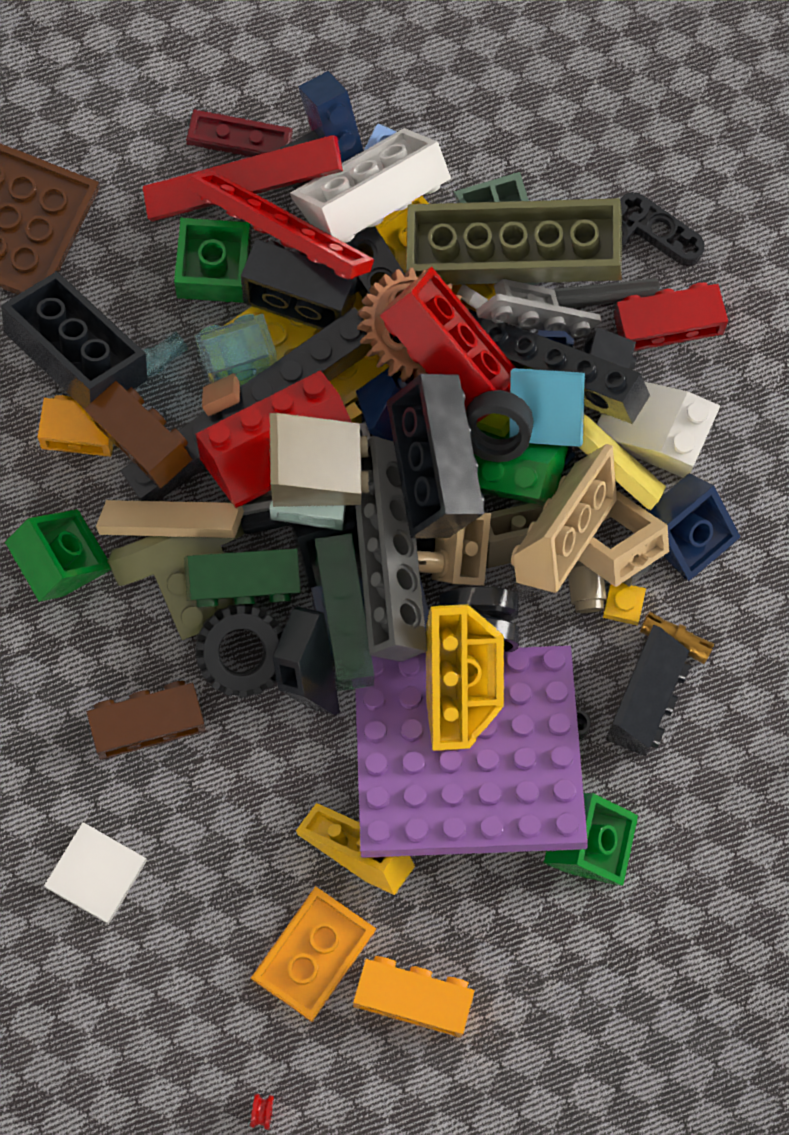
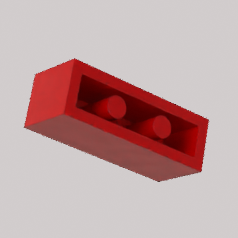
(671, 316)

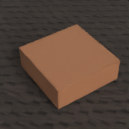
(221, 394)

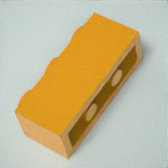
(414, 996)

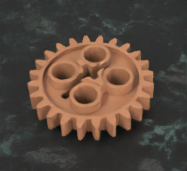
(377, 335)

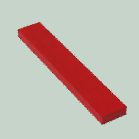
(255, 174)

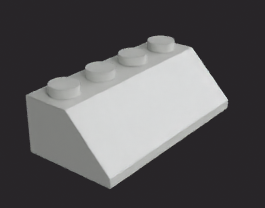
(373, 185)

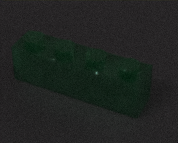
(344, 612)

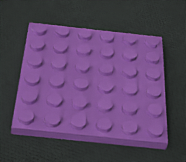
(504, 794)

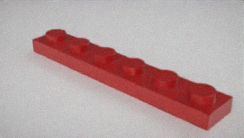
(286, 227)

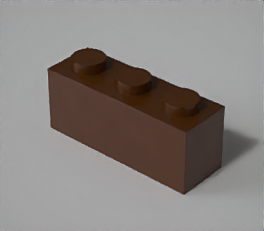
(139, 433)
(145, 719)

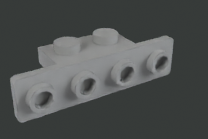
(535, 308)

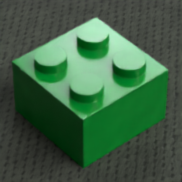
(211, 259)

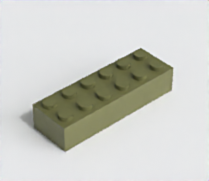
(517, 241)

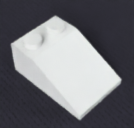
(667, 429)

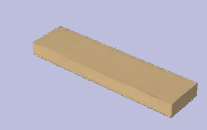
(169, 519)

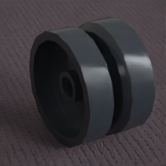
(494, 605)

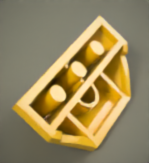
(462, 675)

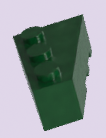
(242, 577)

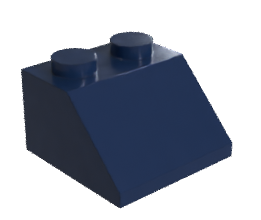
(696, 525)

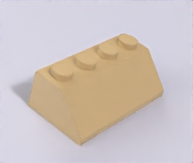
(567, 522)

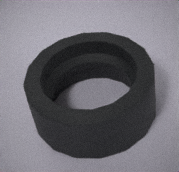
(505, 404)

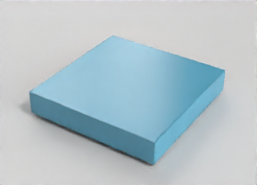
(555, 405)

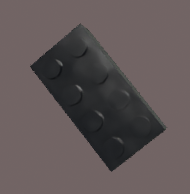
(72, 340)
(435, 456)

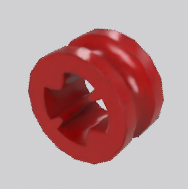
(262, 1111)

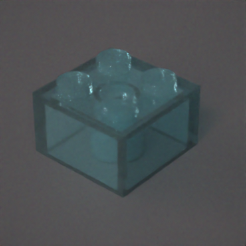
(235, 348)

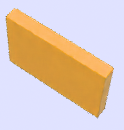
(313, 954)

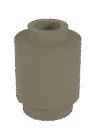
(586, 589)

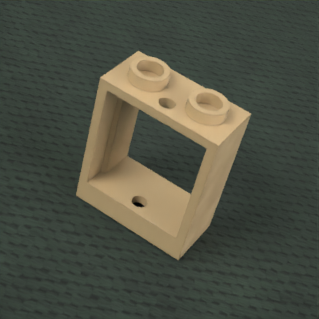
(646, 543)

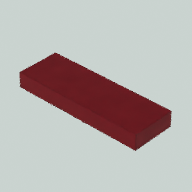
(235, 134)

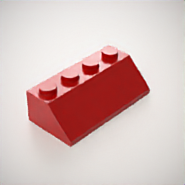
(447, 337)
(239, 446)

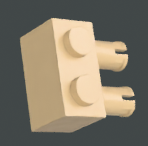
(461, 556)

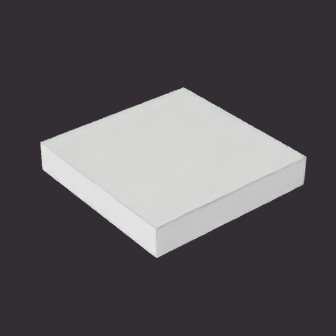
(95, 873)

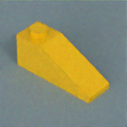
(340, 839)

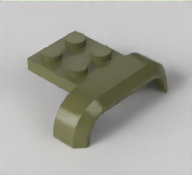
(165, 560)

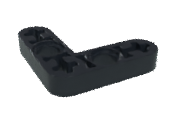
(648, 215)

